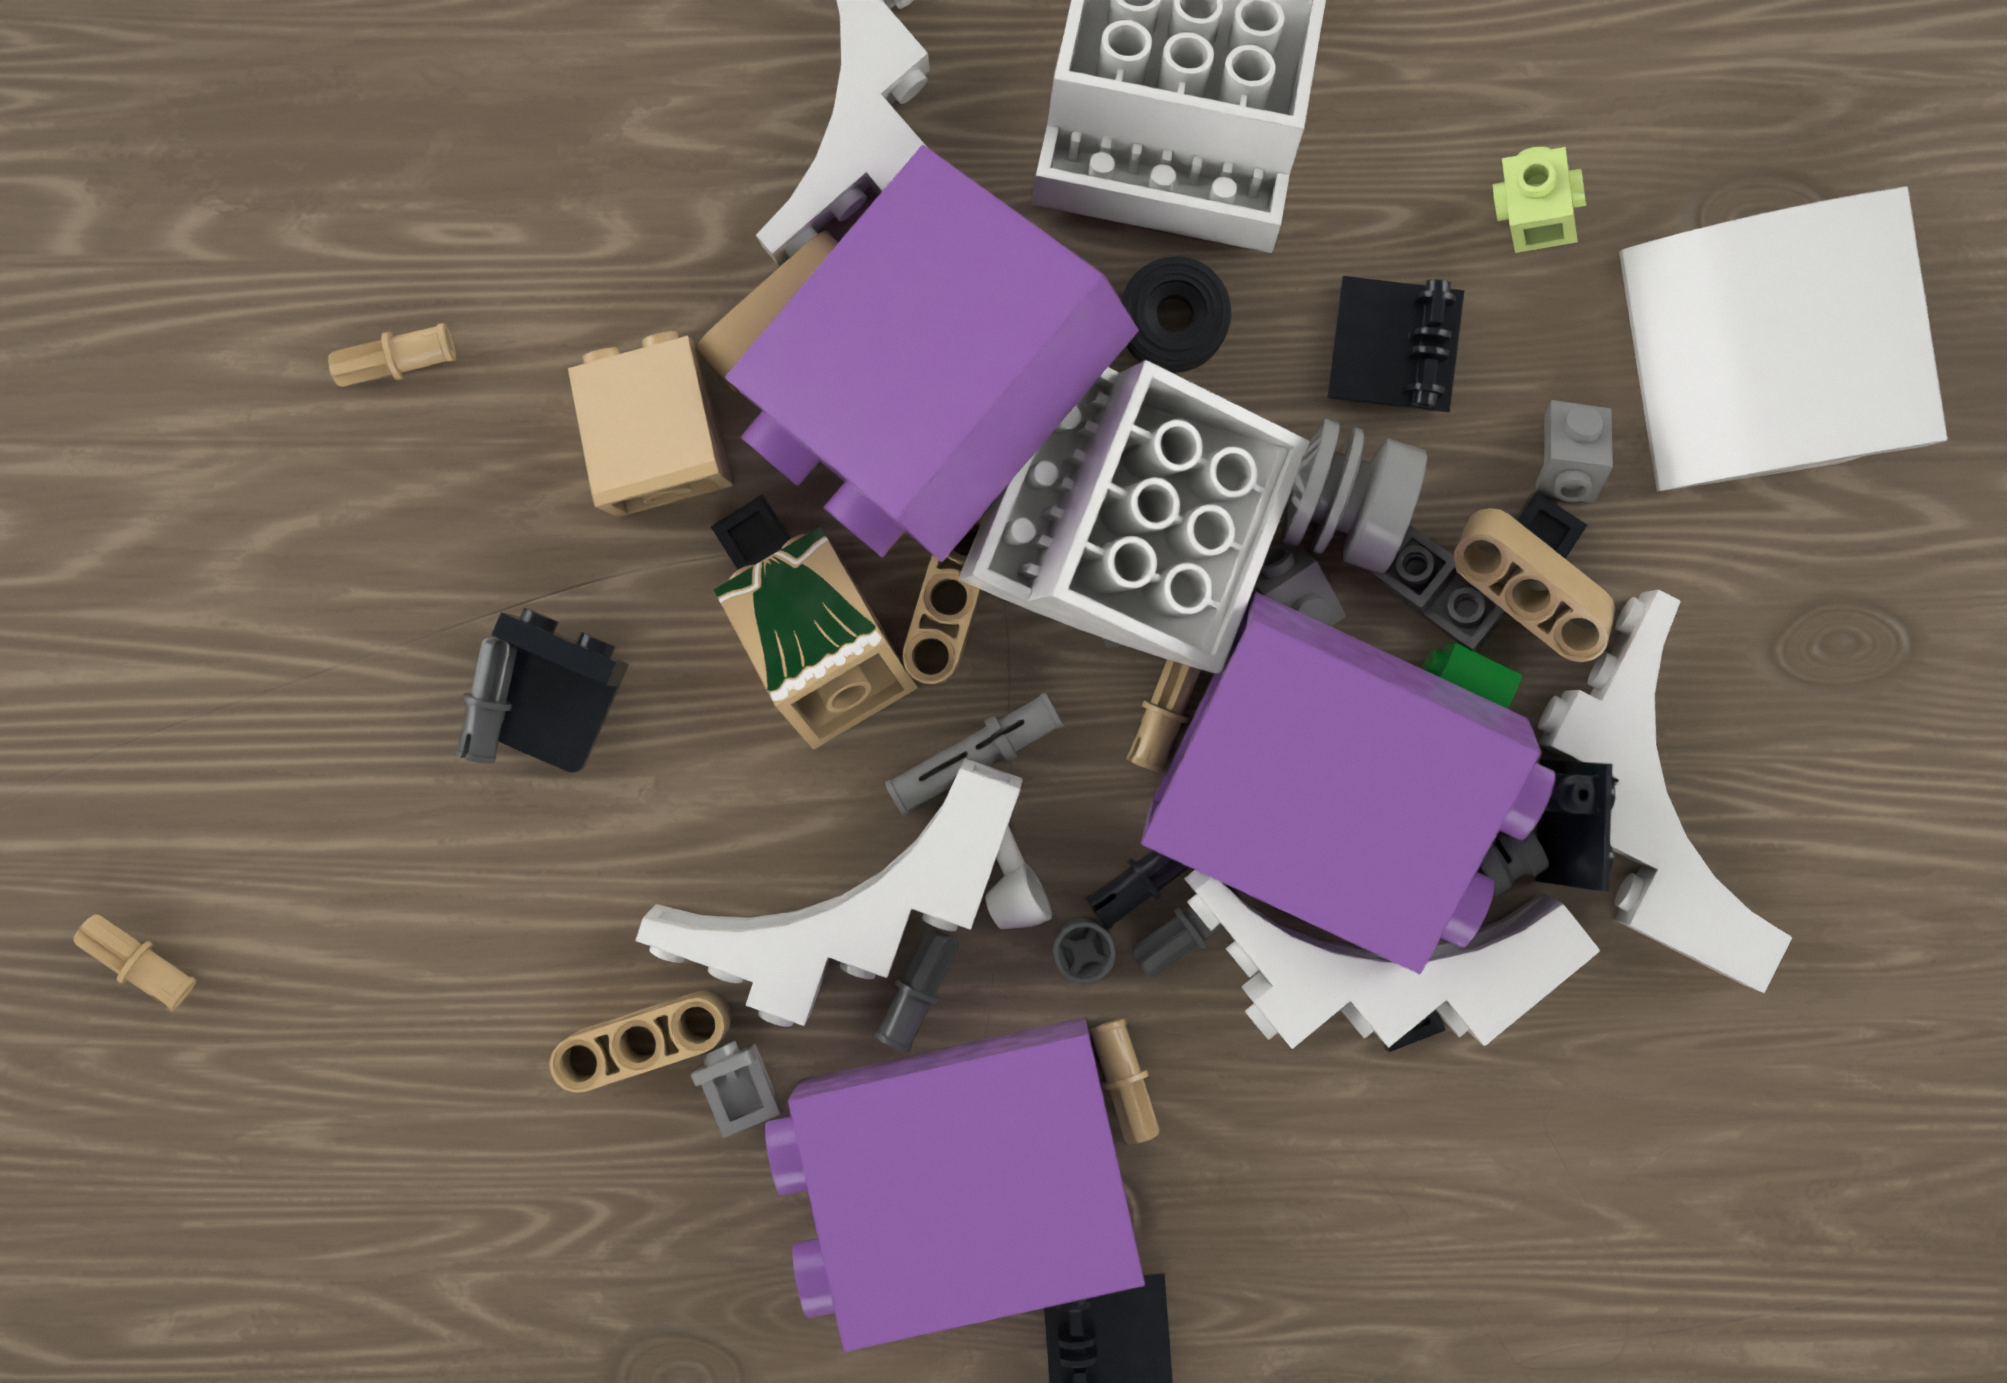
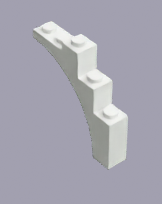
(865, 134)
(1674, 890)
(863, 928)
(1470, 987)

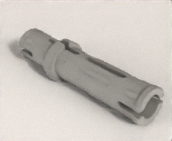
(987, 746)

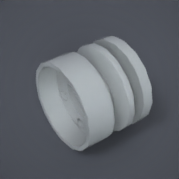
(1354, 496)

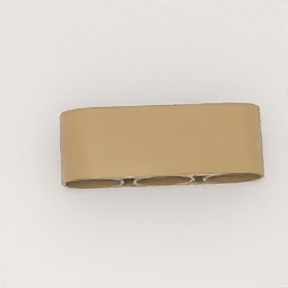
(745, 322)
(1545, 611)
(932, 625)
(615, 1055)

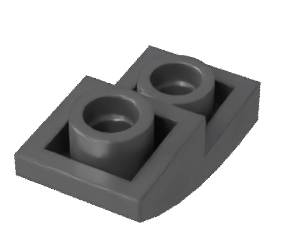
(1431, 585)

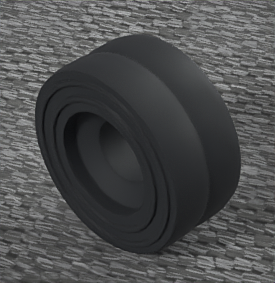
(1200, 290)

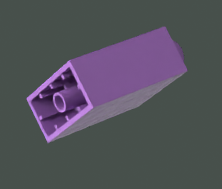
(928, 358)
(1347, 787)
(956, 1186)

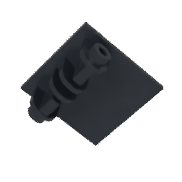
(1396, 343)
(1578, 825)
(1111, 1337)

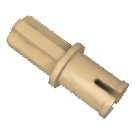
(392, 355)
(1163, 716)
(134, 962)
(1125, 1081)

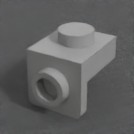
(1575, 451)
(1298, 582)
(737, 1087)

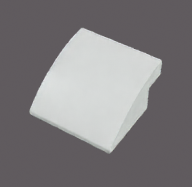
(1180, 114)
(1783, 341)
(1142, 517)

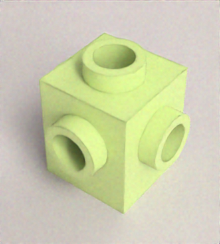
(1539, 198)

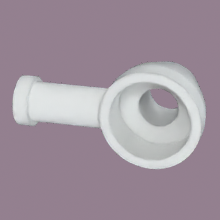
(1018, 896)

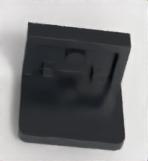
(556, 690)

